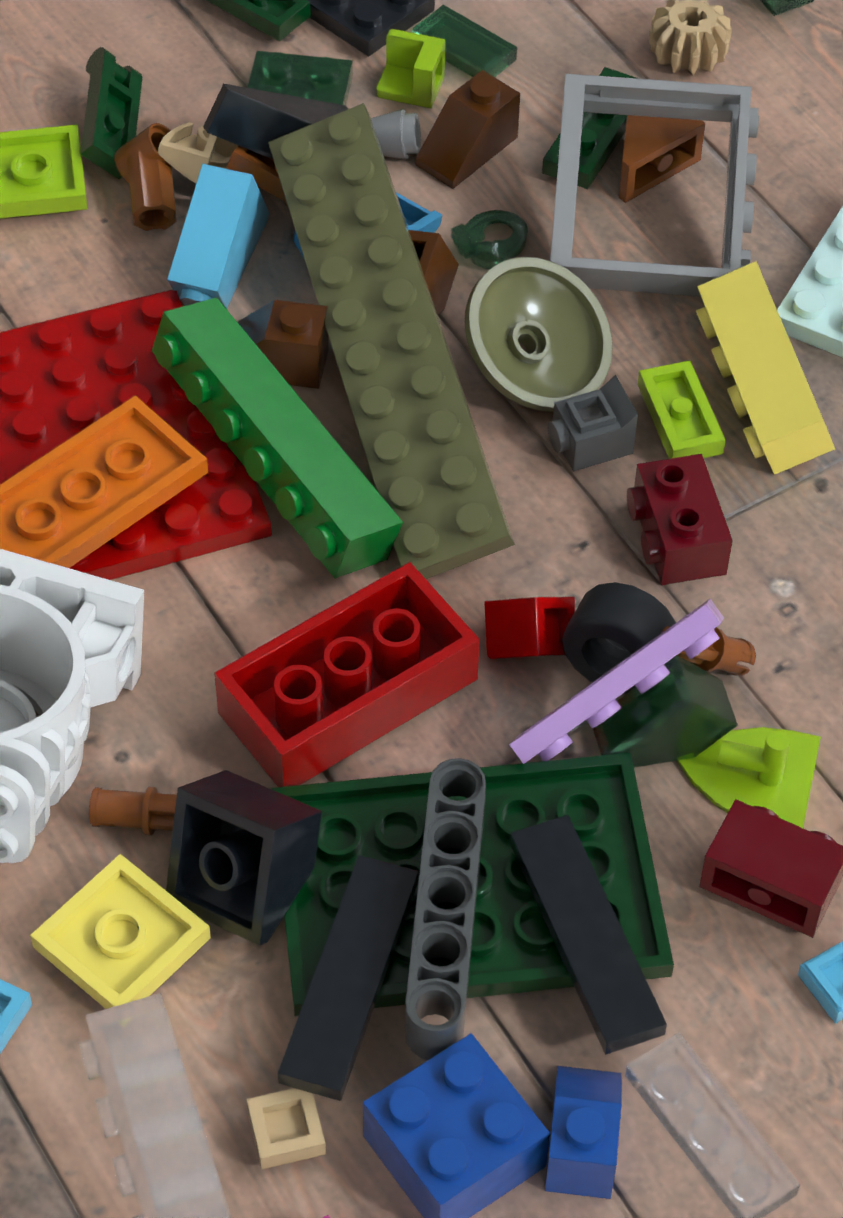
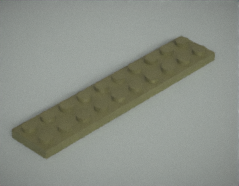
(390, 344)

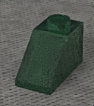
(670, 719)

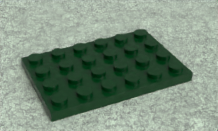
(510, 938)

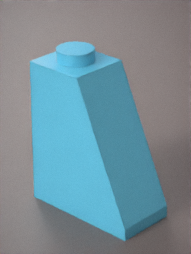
(217, 235)

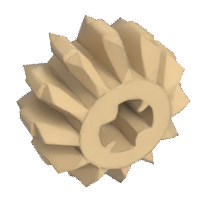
(690, 35)

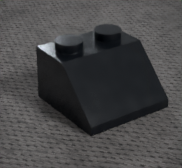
(240, 853)

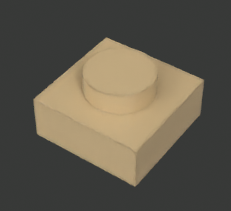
(285, 1127)

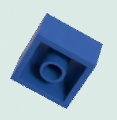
(455, 1132)

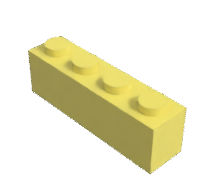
(765, 369)

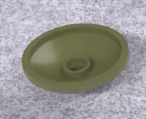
(555, 322)

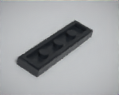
(587, 935)
(348, 978)

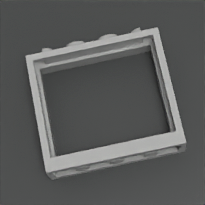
(662, 100)

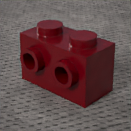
(680, 519)
(773, 867)

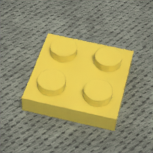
(120, 935)

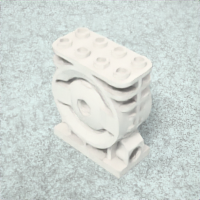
(62, 650)

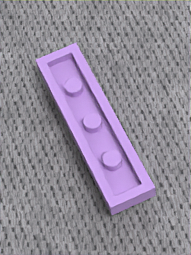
(598, 700)

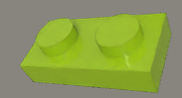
(681, 411)

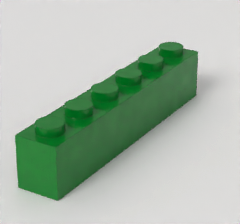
(276, 437)

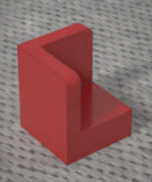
(527, 626)

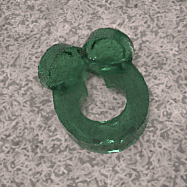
(486, 254)

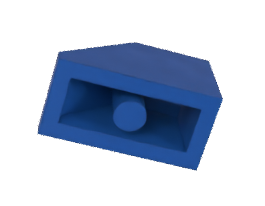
(584, 1132)

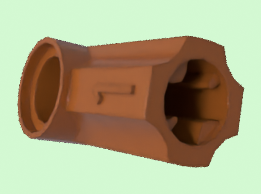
(148, 179)

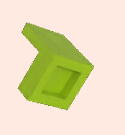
(412, 68)

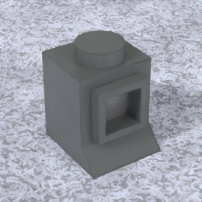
(594, 426)

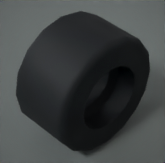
(612, 626)

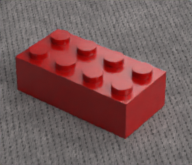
(347, 676)

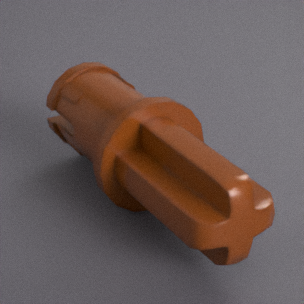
(724, 655)
(132, 809)

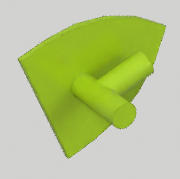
(758, 768)

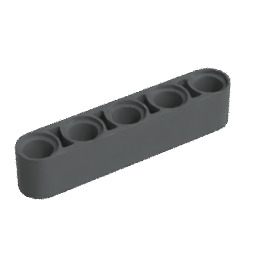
(442, 931)

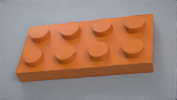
(96, 485)

